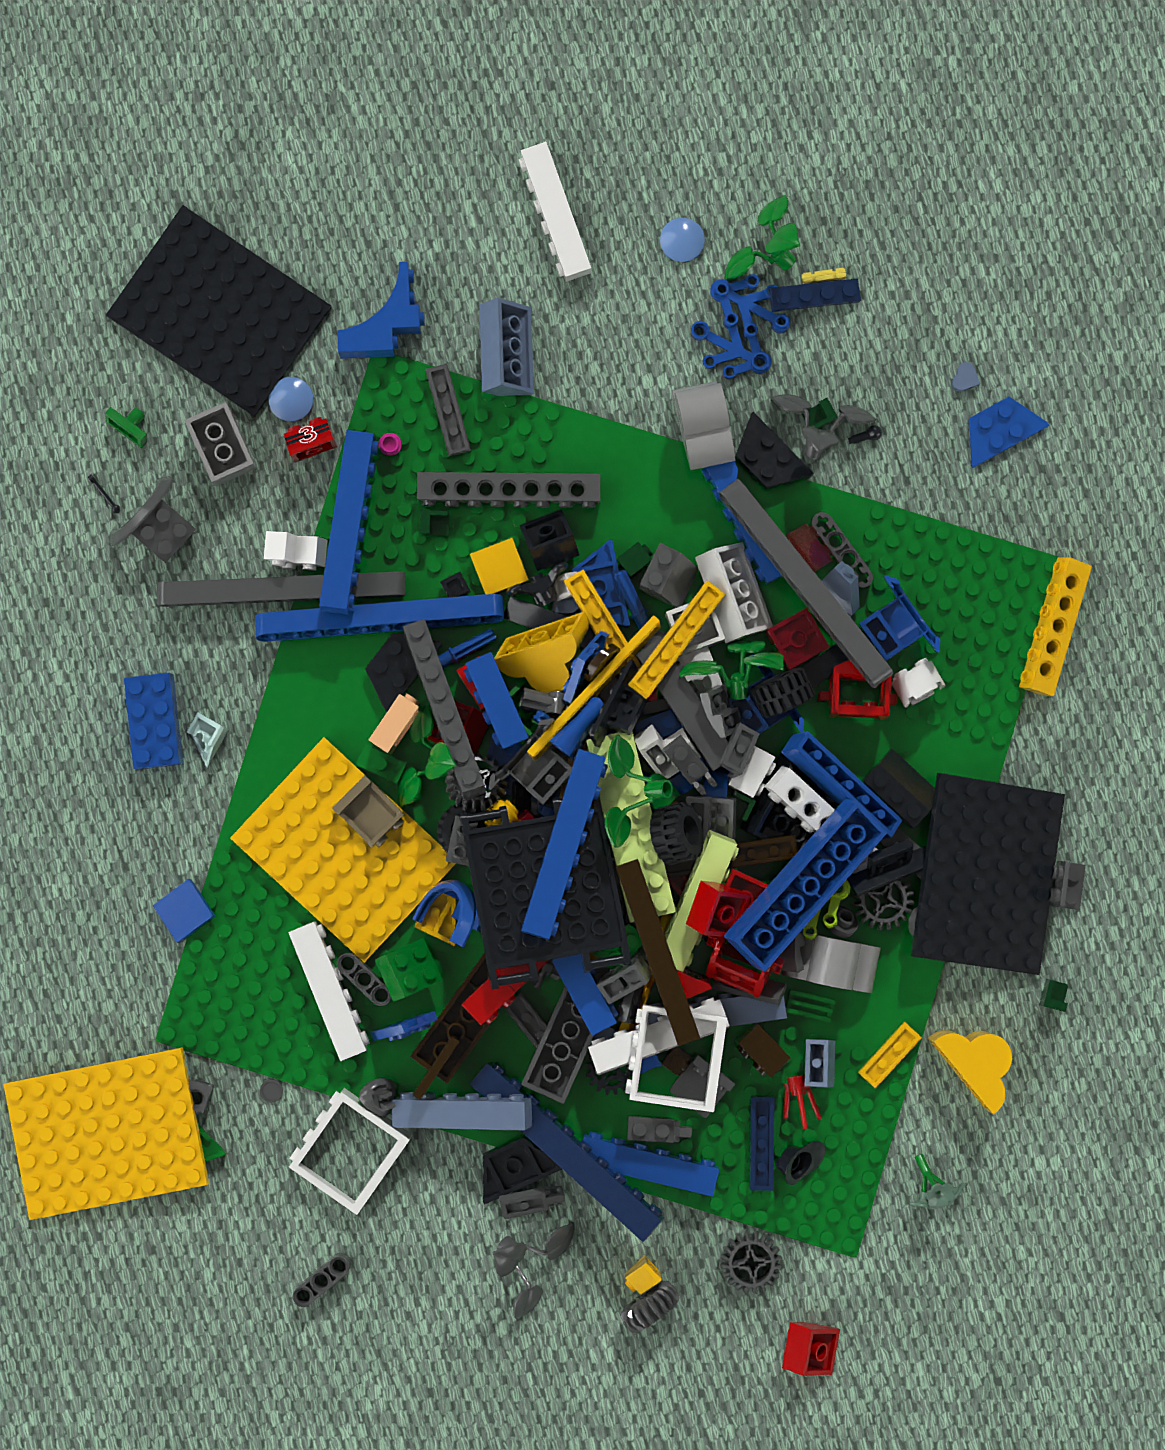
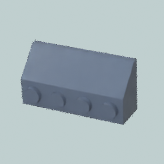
(506, 348)

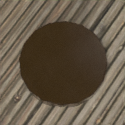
(600, 661)

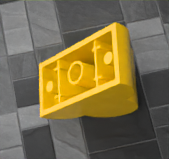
(544, 653)
(978, 1061)

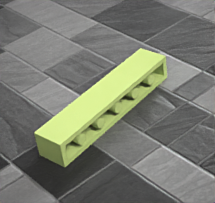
(710, 867)

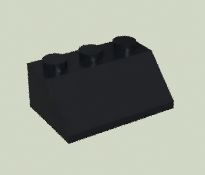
(901, 788)

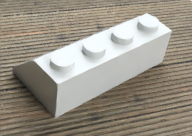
(742, 607)

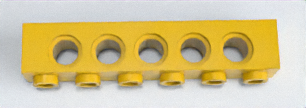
(1064, 619)

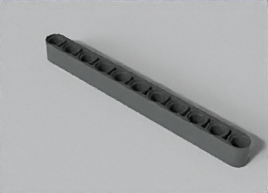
(806, 583)
(272, 589)

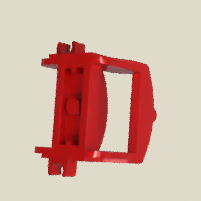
(848, 672)
(734, 974)

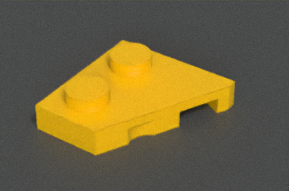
(439, 920)

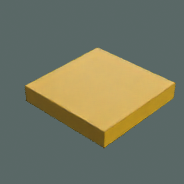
(499, 567)

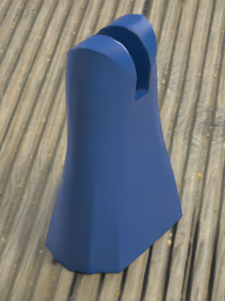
(576, 732)

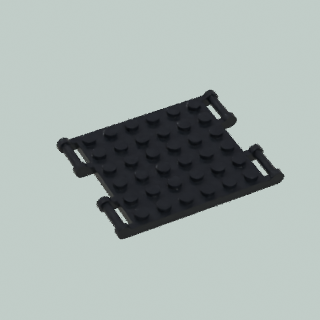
(503, 874)

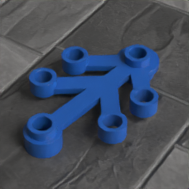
(747, 303)
(733, 350)

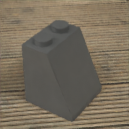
(668, 576)

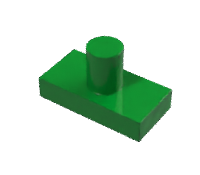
(128, 425)
(381, 764)

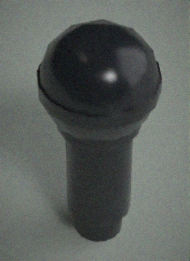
(872, 433)

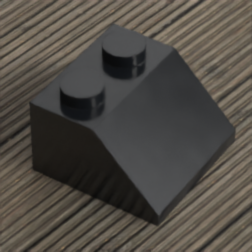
(549, 540)

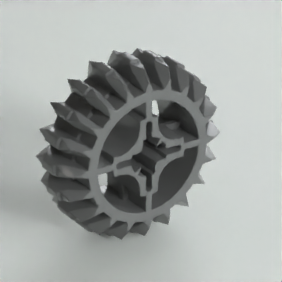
(481, 801)
(887, 889)
(761, 1261)
(649, 1306)

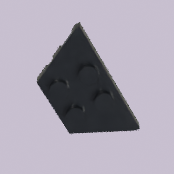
(768, 456)
(393, 669)
(514, 1167)

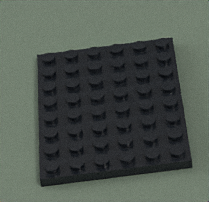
(218, 310)
(987, 874)

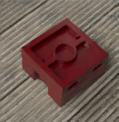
(797, 639)

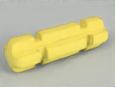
(824, 276)

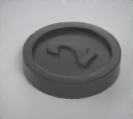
(271, 1090)

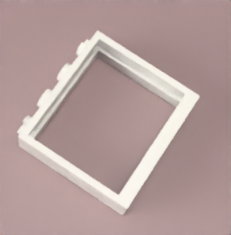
(714, 1067)
(384, 1123)

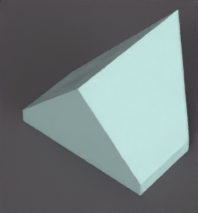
(207, 736)

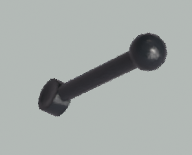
(115, 508)

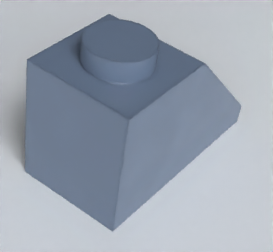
(844, 586)

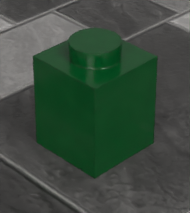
(635, 559)

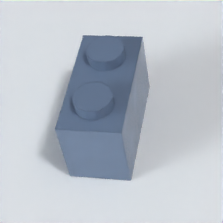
(820, 1063)

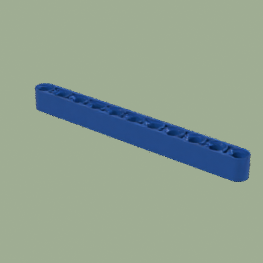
(379, 617)

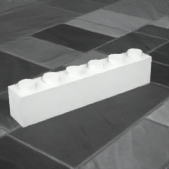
(555, 211)
(329, 991)
(659, 1038)

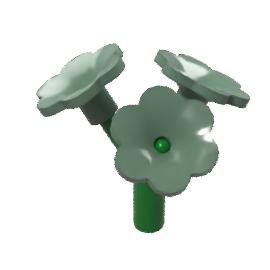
(940, 1193)

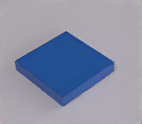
(184, 910)

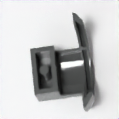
(156, 524)
(539, 777)

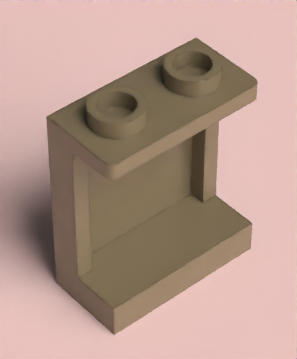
(369, 812)

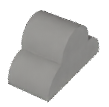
(704, 424)
(838, 963)

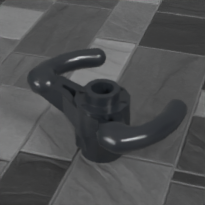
(541, 586)

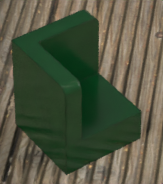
(821, 414)
(434, 523)
(743, 806)
(1054, 995)

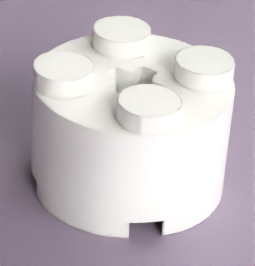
(917, 683)

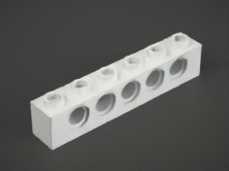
(786, 780)

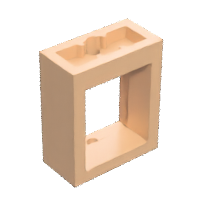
(395, 723)

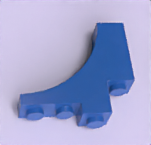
(380, 333)

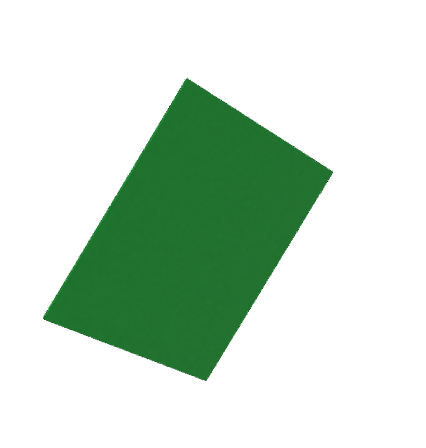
(239, 976)

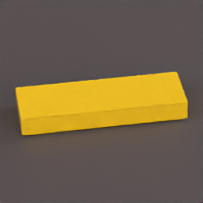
(889, 1054)

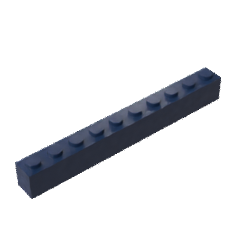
(576, 1157)

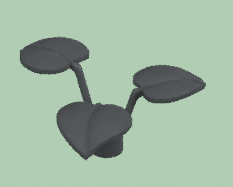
(819, 439)
(511, 1252)

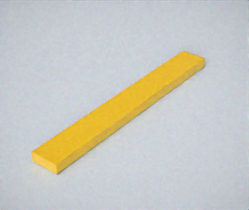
(595, 686)

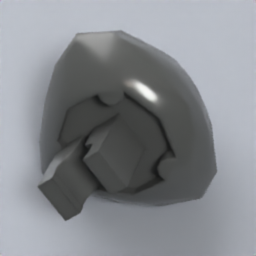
(378, 1096)

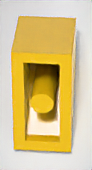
(642, 1276)

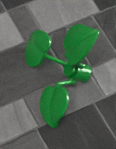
(783, 240)
(739, 681)
(438, 764)
(658, 790)

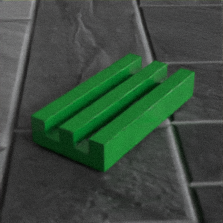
(829, 1010)

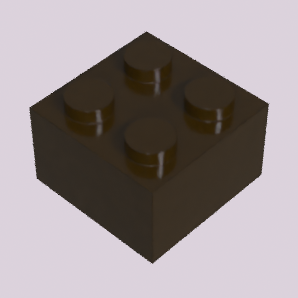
(762, 1049)

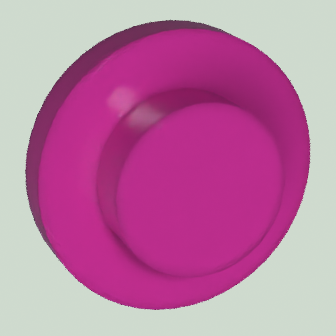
(390, 444)

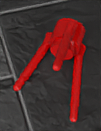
(797, 1087)

